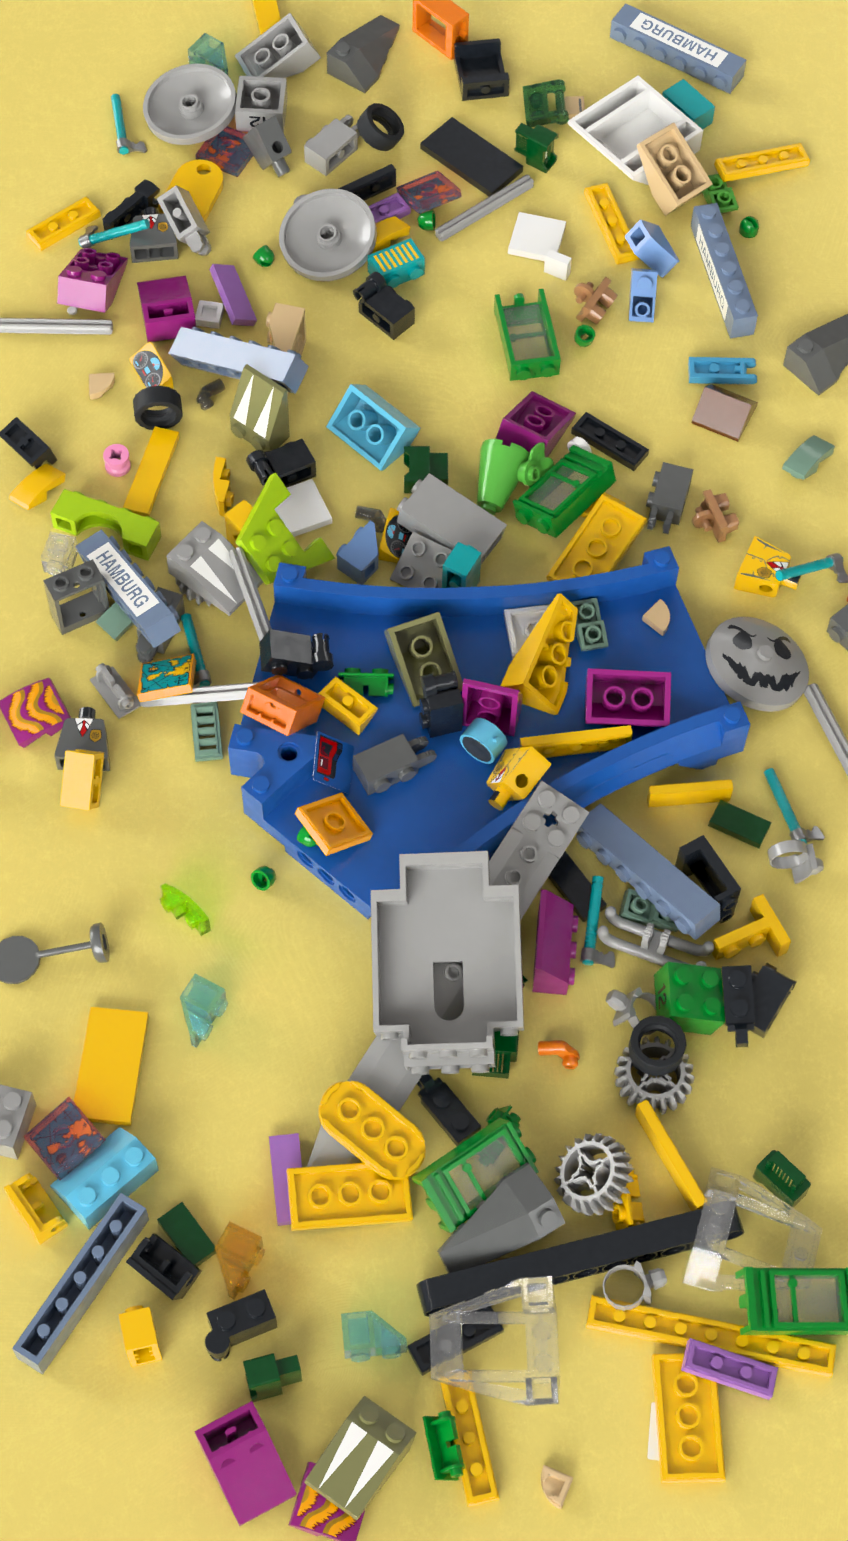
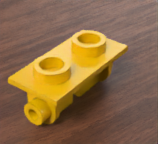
(629, 1213)

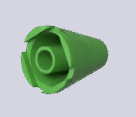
(498, 473)

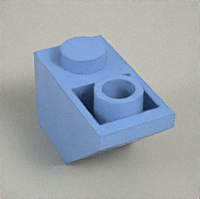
(652, 247)
(642, 295)
(360, 555)

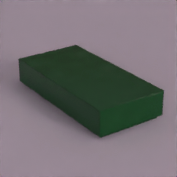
(739, 824)
(187, 1234)

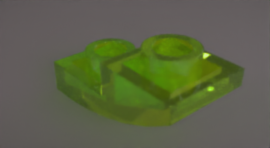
(182, 905)

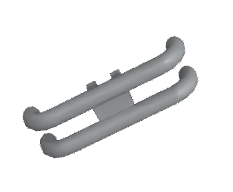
(653, 941)

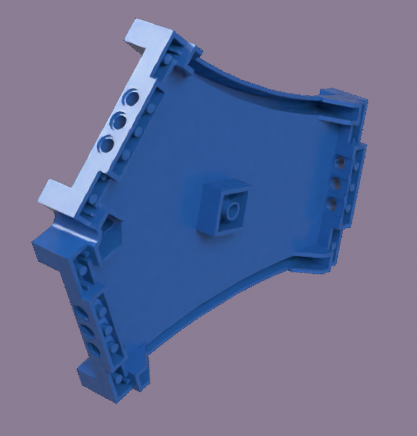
(448, 799)

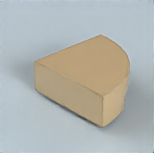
(100, 384)
(658, 617)
(555, 1485)

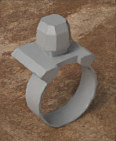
(801, 865)
(624, 1006)
(655, 1279)

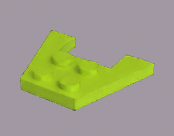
(269, 541)

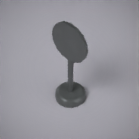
(22, 956)

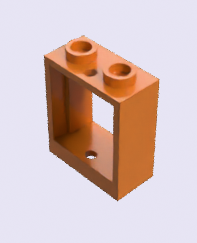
(448, 13)
(289, 710)

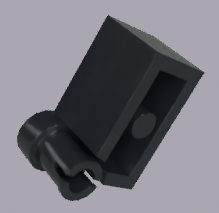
(384, 306)
(290, 462)
(295, 654)
(441, 704)
(769, 994)
(238, 1323)

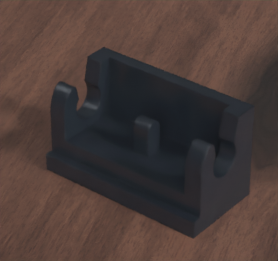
(27, 444)
(164, 1267)

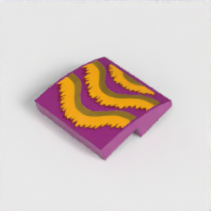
(34, 711)
(321, 1517)

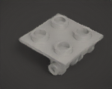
(421, 563)

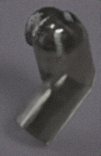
(208, 391)
(372, 514)

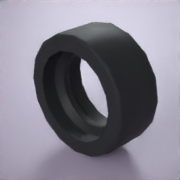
(388, 119)
(157, 396)
(664, 1025)

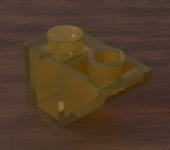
(236, 1254)

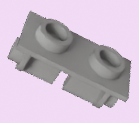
(114, 691)

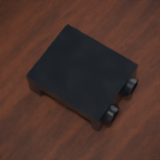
(480, 69)
(702, 861)

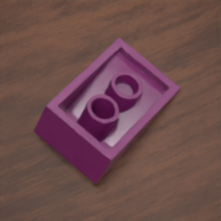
(534, 422)
(492, 703)

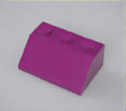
(627, 697)
(554, 945)

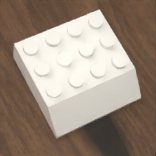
(626, 119)

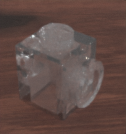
(59, 553)

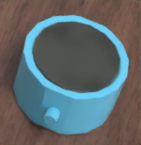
(483, 740)

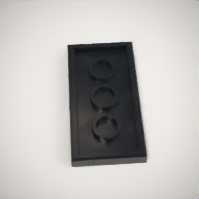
(471, 157)

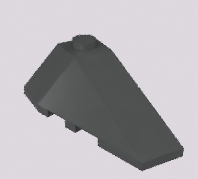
(361, 54)
(820, 355)
(510, 1218)

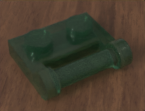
(537, 103)

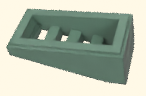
(206, 714)

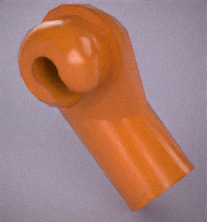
(562, 1049)

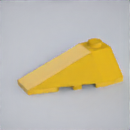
(543, 658)

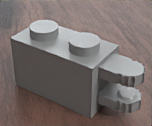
(332, 145)
(185, 219)

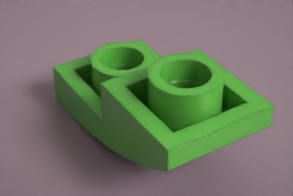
(720, 194)

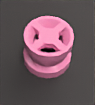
(114, 466)

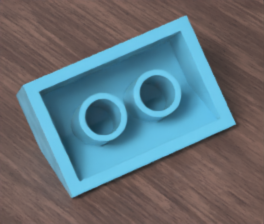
(372, 426)
(113, 1168)

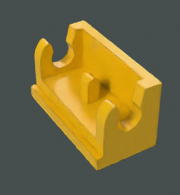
(82, 779)
(35, 1207)

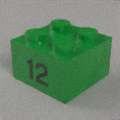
(690, 996)

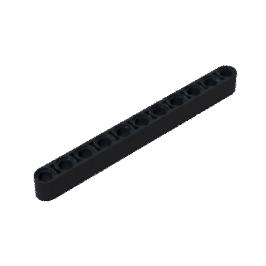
(570, 1260)

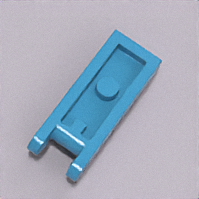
(721, 370)

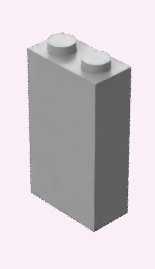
(449, 517)

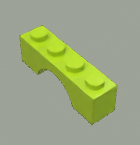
(78, 512)

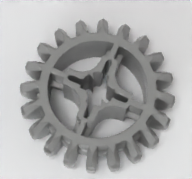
(669, 1091)
(604, 1176)

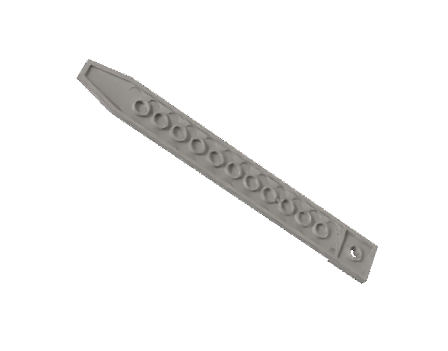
(522, 858)

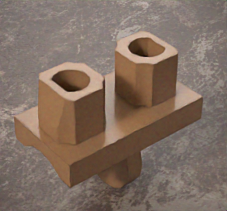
(586, 294)
(710, 515)

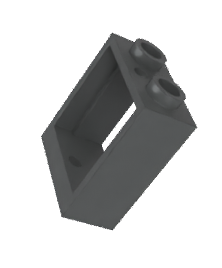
(63, 586)

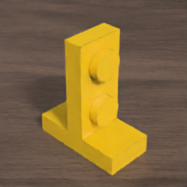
(753, 934)

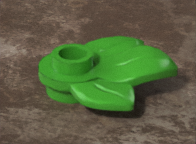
(534, 468)

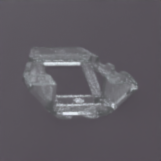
(715, 1223)
(541, 1342)

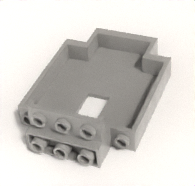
(445, 917)

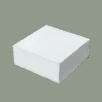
(557, 264)
(209, 314)

